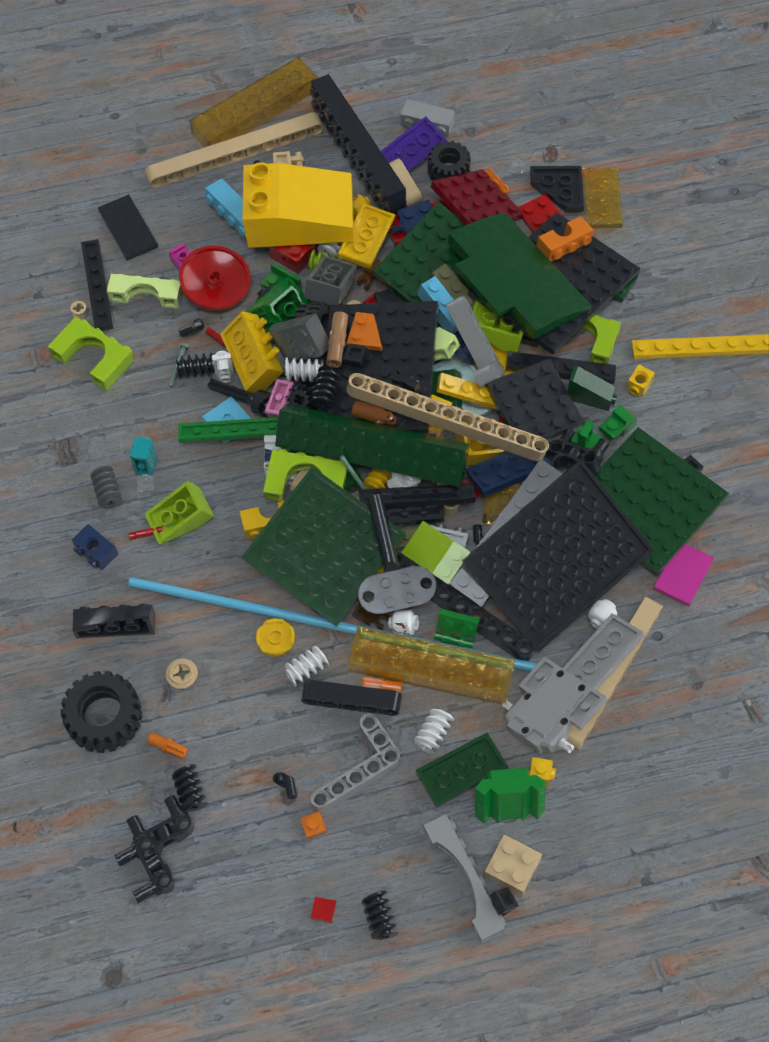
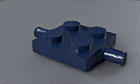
(411, 216)

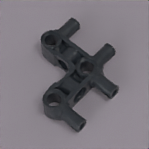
(564, 453)
(159, 837)

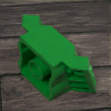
(279, 303)
(509, 795)

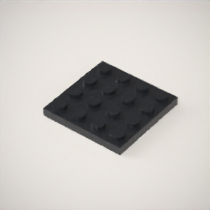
(535, 401)

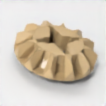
(173, 670)

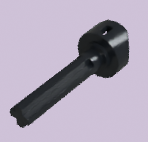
(258, 400)

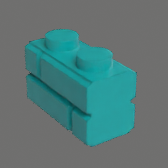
(143, 456)

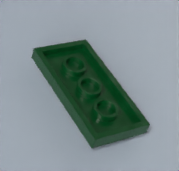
(460, 769)

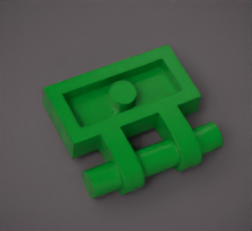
(456, 623)

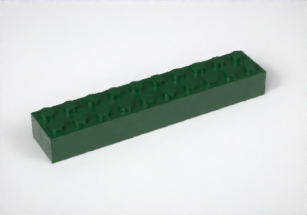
(372, 445)

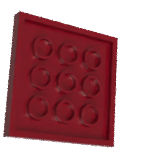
(474, 197)

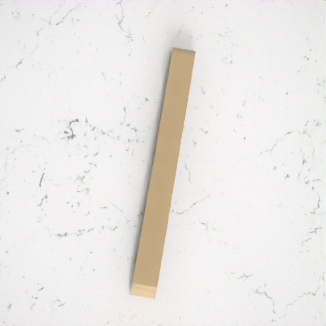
(233, 150)
(457, 416)

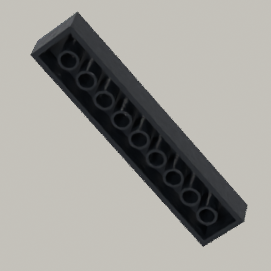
(357, 145)

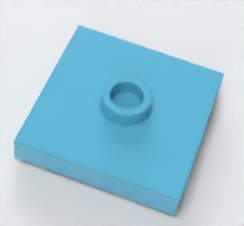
(226, 411)

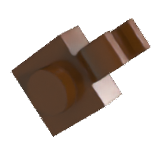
(368, 277)

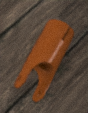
(372, 413)

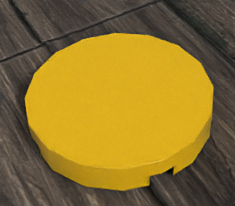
(275, 637)

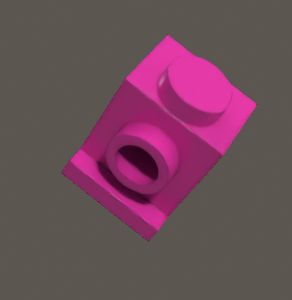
(178, 255)

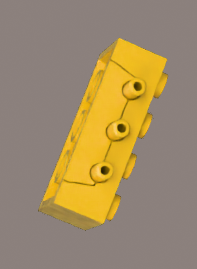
(252, 352)

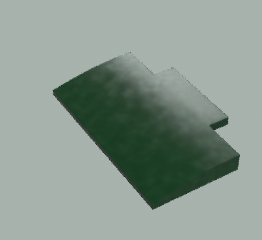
(515, 275)

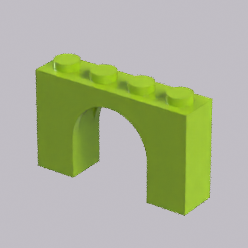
(605, 334)
(80, 335)
(285, 464)

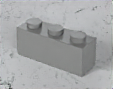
(441, 118)

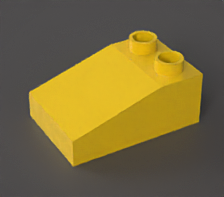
(296, 205)

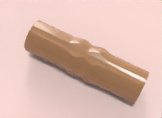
(337, 339)

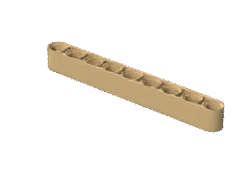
(644, 621)

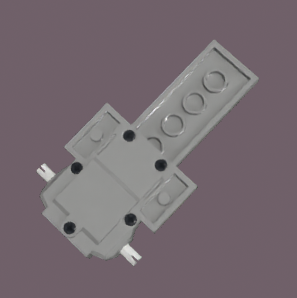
(569, 695)

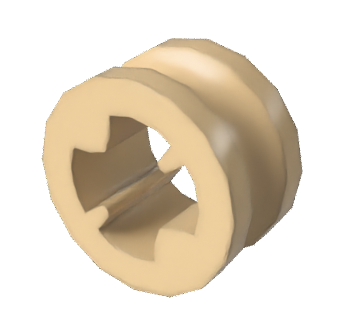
(83, 311)

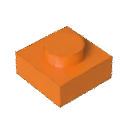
(313, 825)

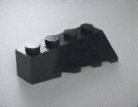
(114, 621)

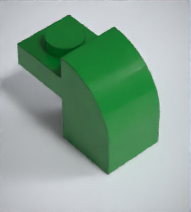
(618, 423)
(585, 437)

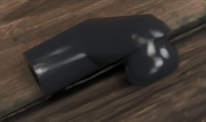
(197, 326)
(477, 533)
(286, 782)

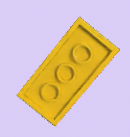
(369, 234)

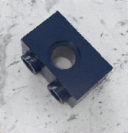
(89, 538)

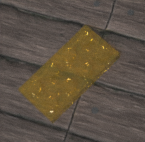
(602, 197)

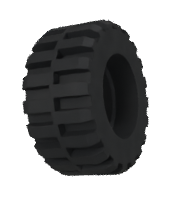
(95, 688)

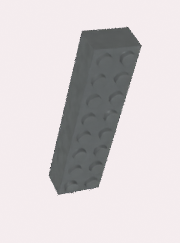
(535, 483)

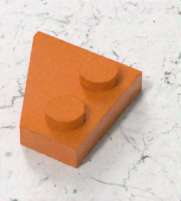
(365, 332)

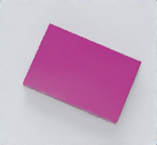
(684, 575)

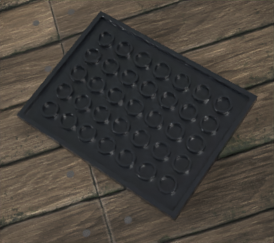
(591, 269)
(407, 342)
(558, 555)

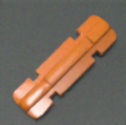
(495, 178)

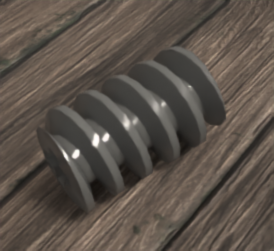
(106, 487)

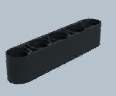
(351, 697)

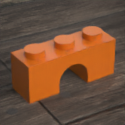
(576, 234)

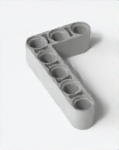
(476, 341)
(361, 769)

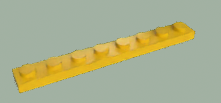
(700, 346)

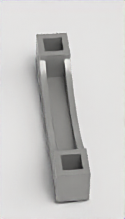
(442, 836)

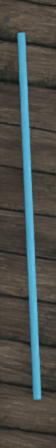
(276, 612)

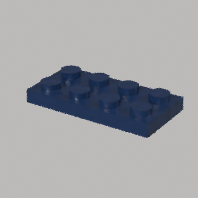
(501, 472)

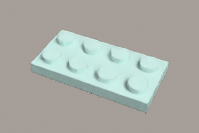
(466, 374)

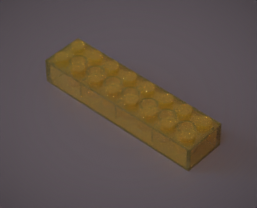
(254, 104)
(431, 665)

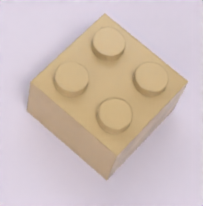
(512, 865)

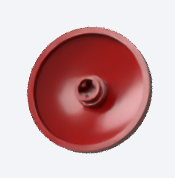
(214, 278)

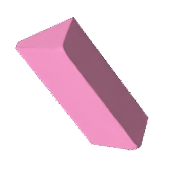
(277, 398)

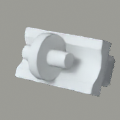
(223, 366)
(401, 480)

